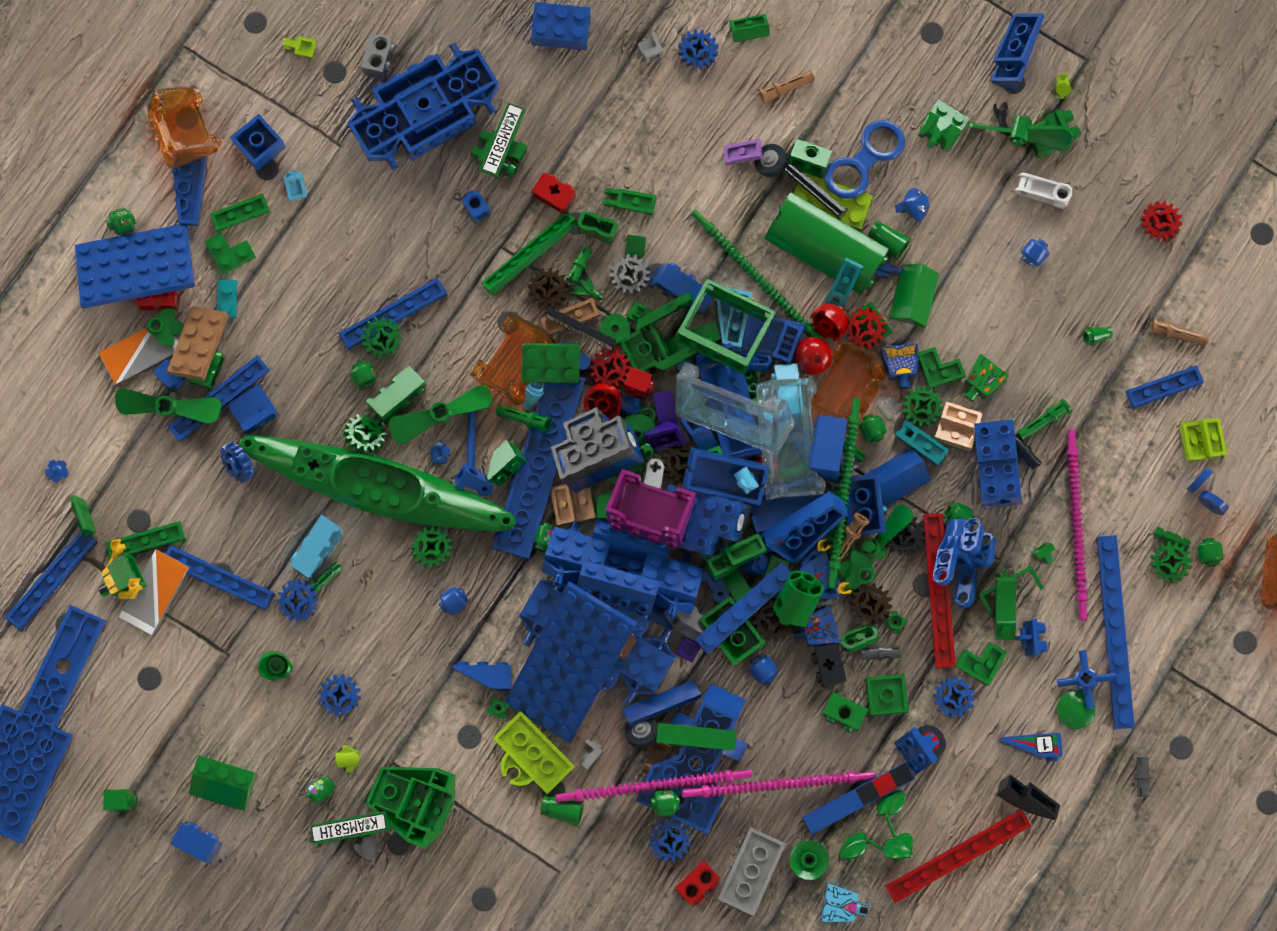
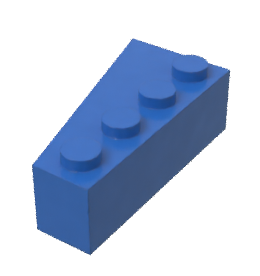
(805, 527)

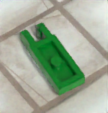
(630, 201)

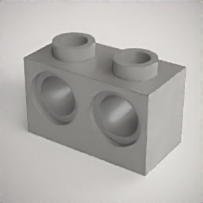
(373, 55)

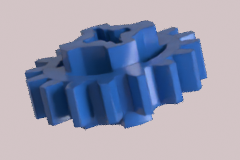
(704, 52)
(236, 462)
(298, 592)
(341, 686)
(951, 688)
(678, 838)

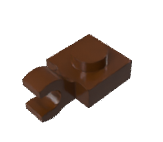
(656, 753)

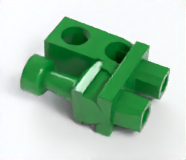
(1056, 118)
(515, 154)

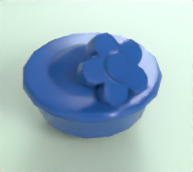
(631, 405)

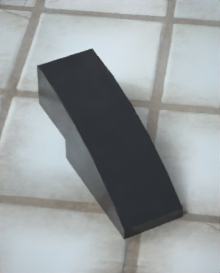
(1028, 798)

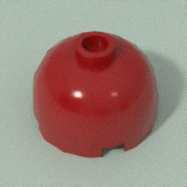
(830, 321)
(813, 356)
(605, 398)

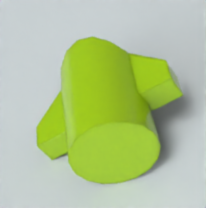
(1062, 85)
(348, 758)

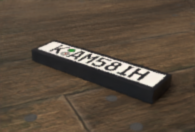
(581, 329)

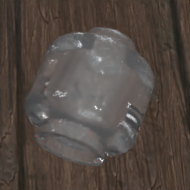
(887, 409)

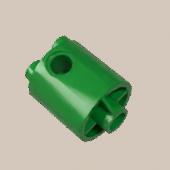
(798, 598)

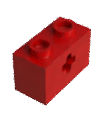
(560, 201)

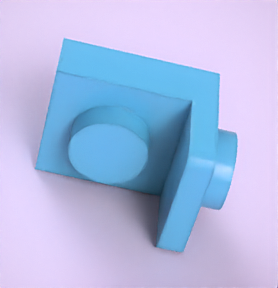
(295, 185)

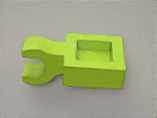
(303, 47)

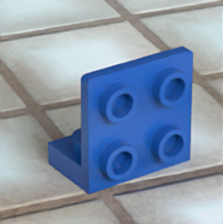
(253, 409)

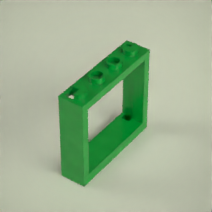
(712, 349)

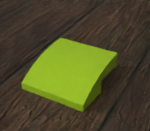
(1203, 439)

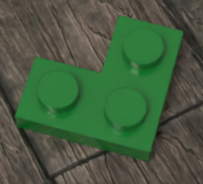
(226, 257)
(937, 373)
(981, 668)

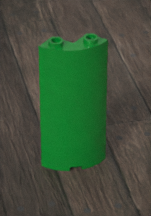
(824, 241)

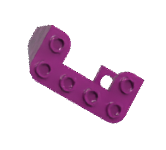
(649, 510)

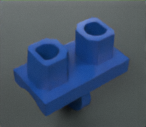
(1030, 637)

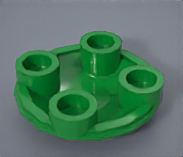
(1073, 710)

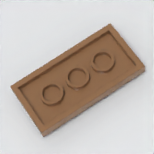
(198, 343)

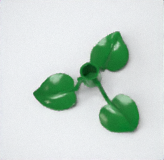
(896, 848)

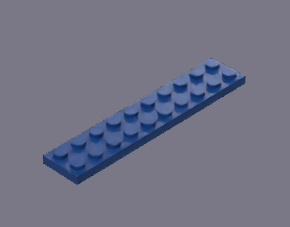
(536, 477)

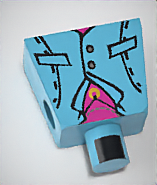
(841, 905)

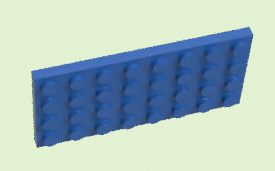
(570, 662)

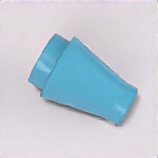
(532, 395)

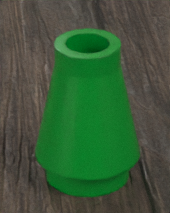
(1094, 335)

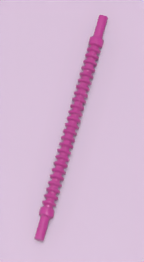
(1072, 453)
(727, 776)
(705, 791)

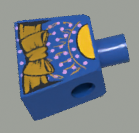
(901, 363)

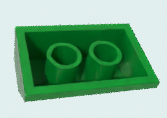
(742, 641)
(222, 783)

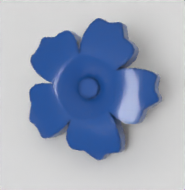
(439, 453)
(56, 470)

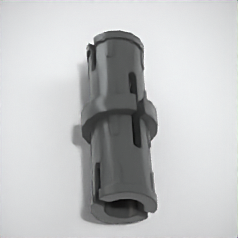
(880, 652)
(1143, 777)

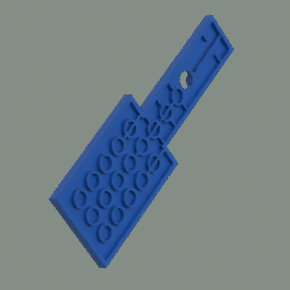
(29, 737)

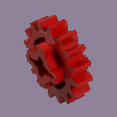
(1154, 218)
(860, 335)
(603, 364)

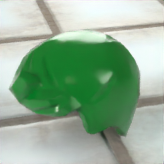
(274, 666)

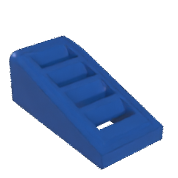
(786, 360)

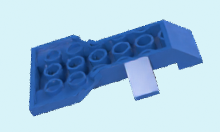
(717, 711)

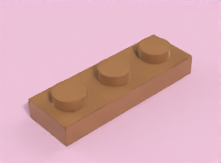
(581, 312)

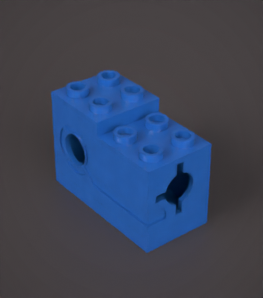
(998, 463)

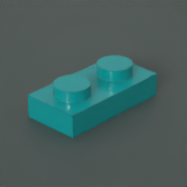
(227, 297)

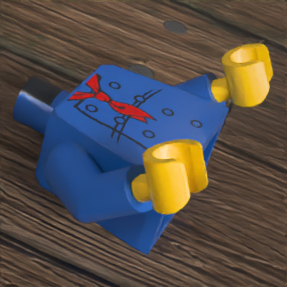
(817, 564)

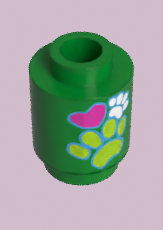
(543, 537)
(320, 789)

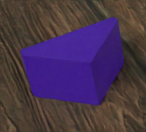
(664, 436)

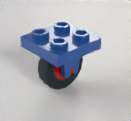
(921, 747)

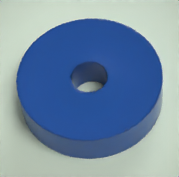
(1199, 480)
(1213, 503)

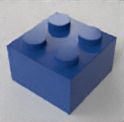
(257, 142)
(196, 843)

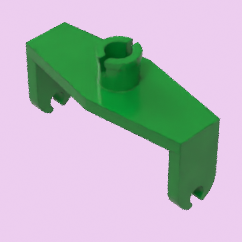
(1029, 569)

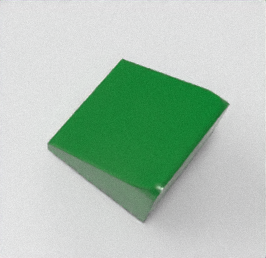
(635, 246)

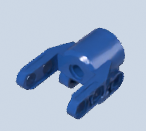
(964, 552)

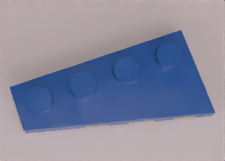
(189, 190)

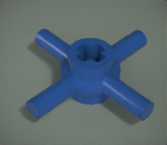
(1086, 671)

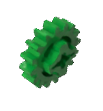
(388, 336)
(917, 400)
(364, 434)
(1170, 553)
(424, 554)

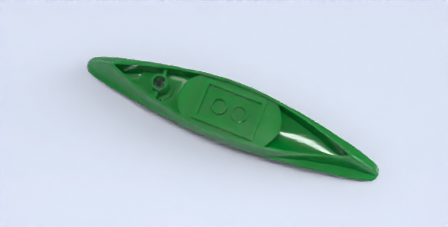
(377, 485)

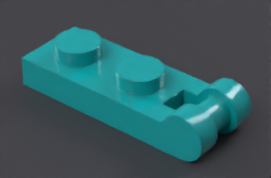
(844, 282)
(922, 443)

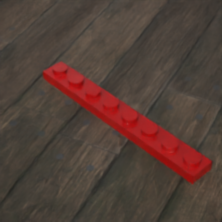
(938, 595)
(957, 856)

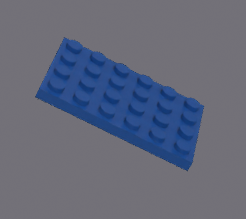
(134, 266)

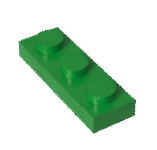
(240, 212)

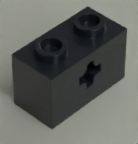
(836, 673)

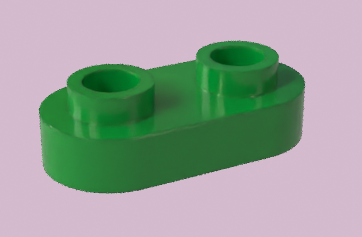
(858, 637)

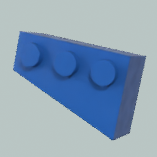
(676, 283)

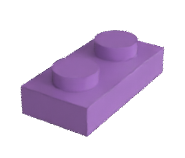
(743, 152)

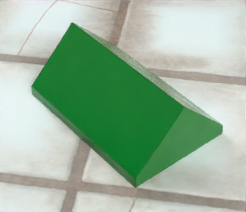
(914, 294)

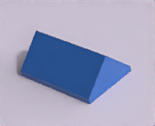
(828, 446)
(901, 476)
(866, 500)

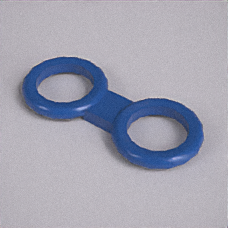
(864, 159)

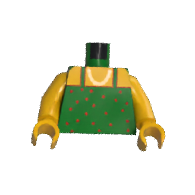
(121, 574)

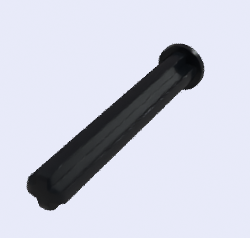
(815, 191)

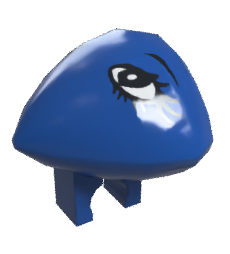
(914, 204)

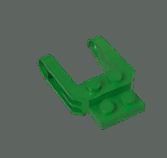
(647, 345)

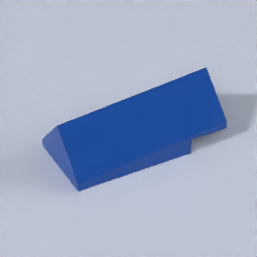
(1016, 50)

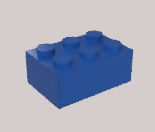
(560, 26)

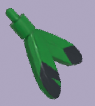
(586, 289)

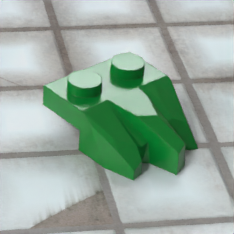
(943, 125)

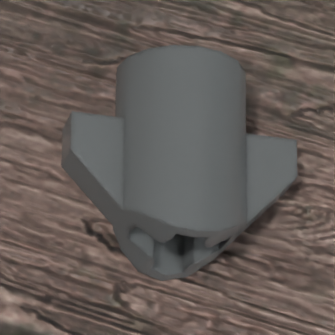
(367, 848)

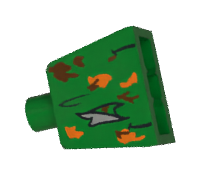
(984, 379)

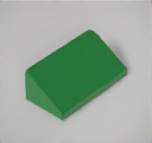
(749, 28)
(82, 516)

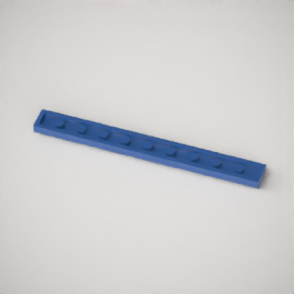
(1115, 632)

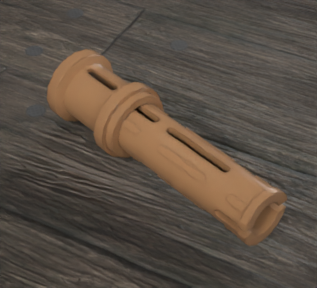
(778, 89)
(1201, 339)
(852, 532)

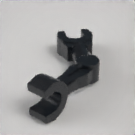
(1001, 116)

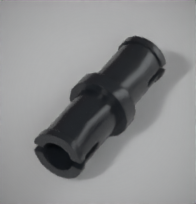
(1026, 453)

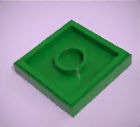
(886, 695)

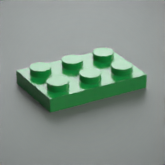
(550, 363)

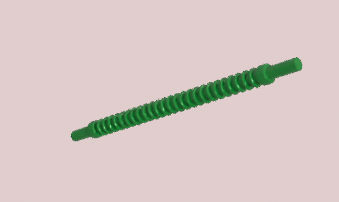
(709, 228)
(853, 421)

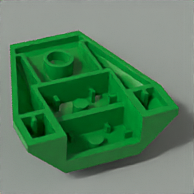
(414, 801)

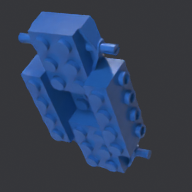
(400, 120)
(622, 569)
(645, 664)

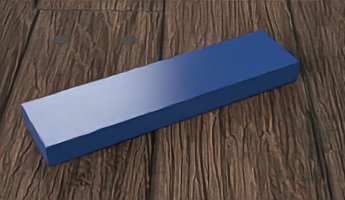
(1164, 387)
(661, 703)

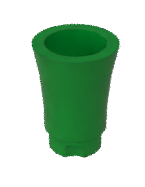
(890, 238)
(565, 811)

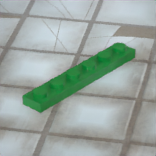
(529, 253)

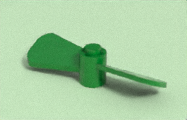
(1021, 131)
(199, 409)
(410, 425)
(896, 522)

